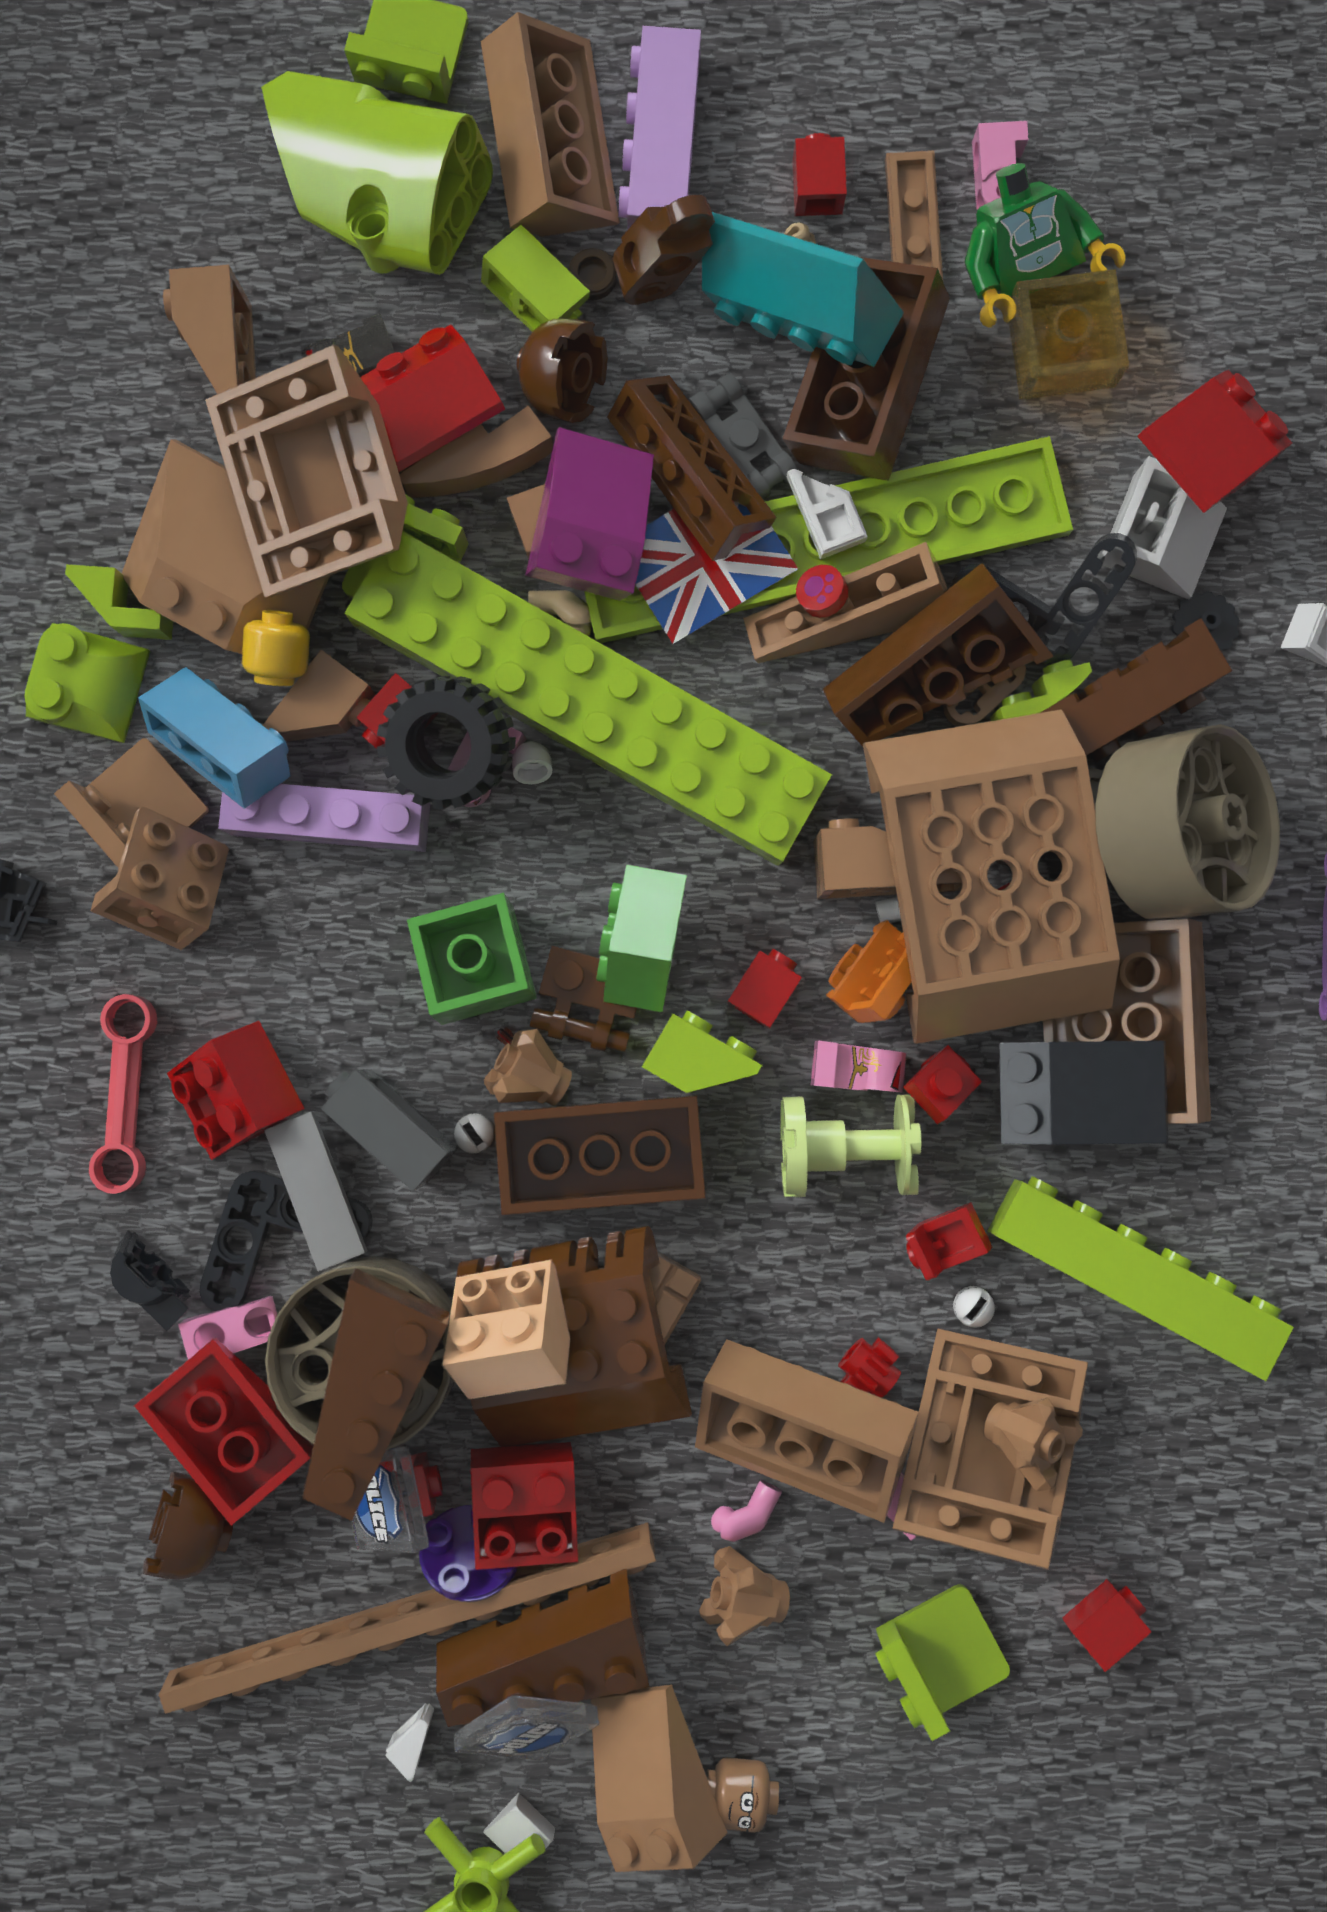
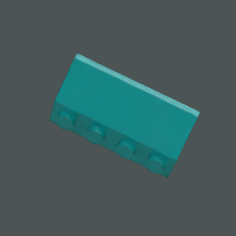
(798, 291)

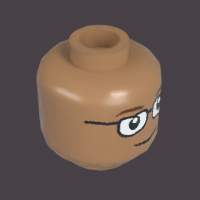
(743, 1793)

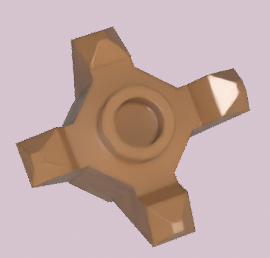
(528, 1071)
(1032, 1438)
(743, 1597)

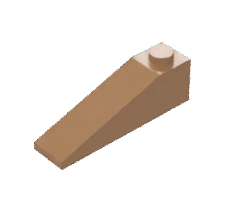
(877, 603)

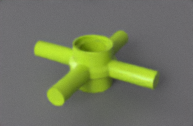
(481, 1875)

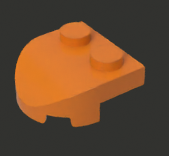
(872, 978)

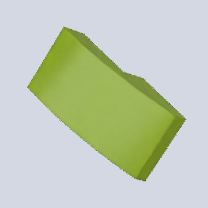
(1050, 688)

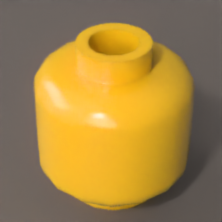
(275, 649)

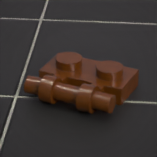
(573, 980)

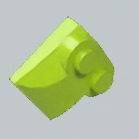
(85, 682)

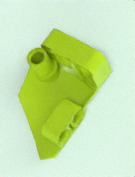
(379, 170)

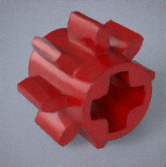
(870, 1367)

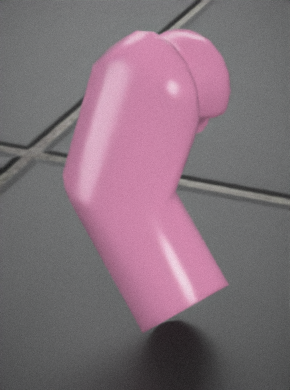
(749, 1519)

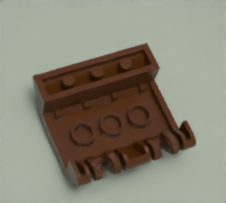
(615, 1349)

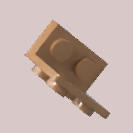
(132, 781)
(164, 880)

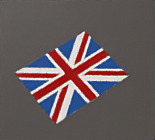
(690, 588)

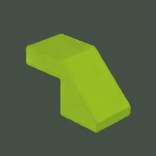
(108, 595)

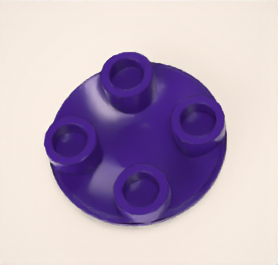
(450, 1559)

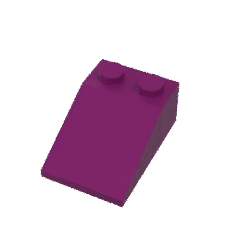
(592, 516)

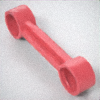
(123, 1094)

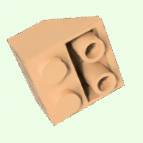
(507, 1331)

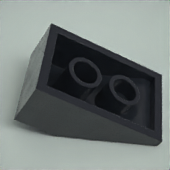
(1084, 1092)

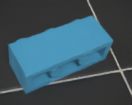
(215, 736)

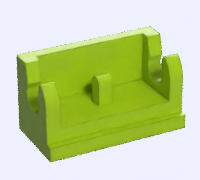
(531, 280)

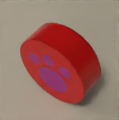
(822, 591)

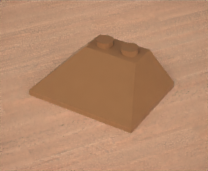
(309, 470)
(196, 558)
(956, 1479)

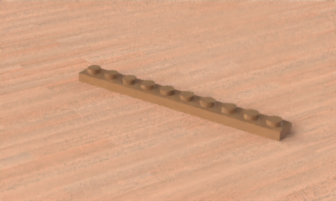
(394, 1622)

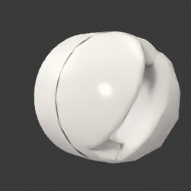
(531, 763)
(481, 1127)
(966, 1302)

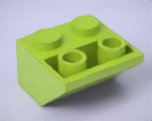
(694, 1059)

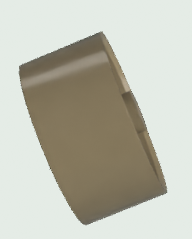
(1188, 824)
(286, 1359)

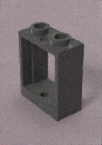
(388, 1127)

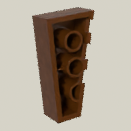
(936, 658)
(1144, 691)
(373, 1374)
(554, 1653)

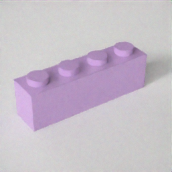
(661, 118)
(330, 817)

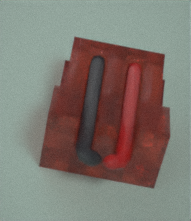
(505, 1035)

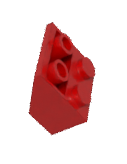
(234, 1089)
(524, 1505)

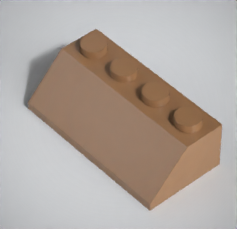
(548, 128)
(804, 1429)

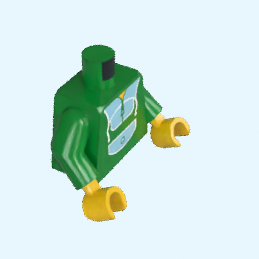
(1029, 236)

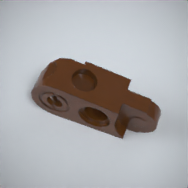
(663, 248)

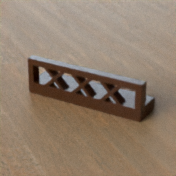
(680, 467)

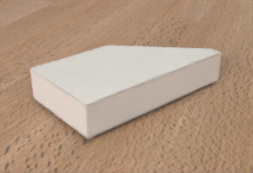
(827, 514)

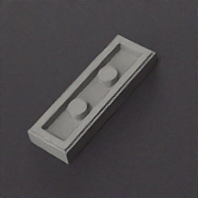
(316, 1190)

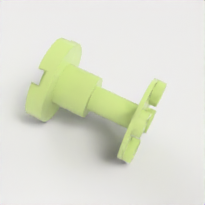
(827, 1145)

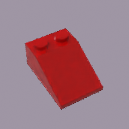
(1216, 439)
(225, 1429)

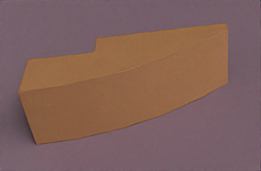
(480, 457)

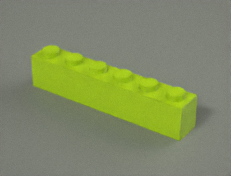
(1140, 1278)

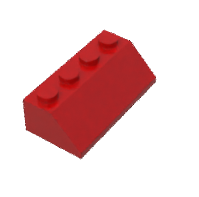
(431, 394)

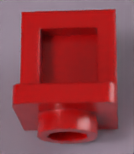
(942, 1084)
(947, 1241)

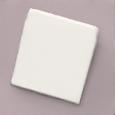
(1308, 633)
(408, 1742)
(517, 1823)

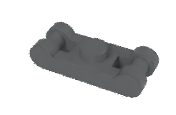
(743, 434)

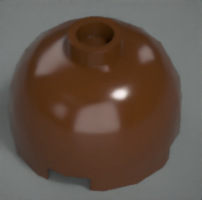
(561, 367)
(186, 1531)

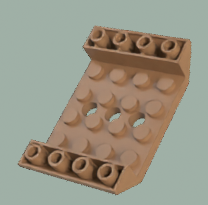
(982, 798)

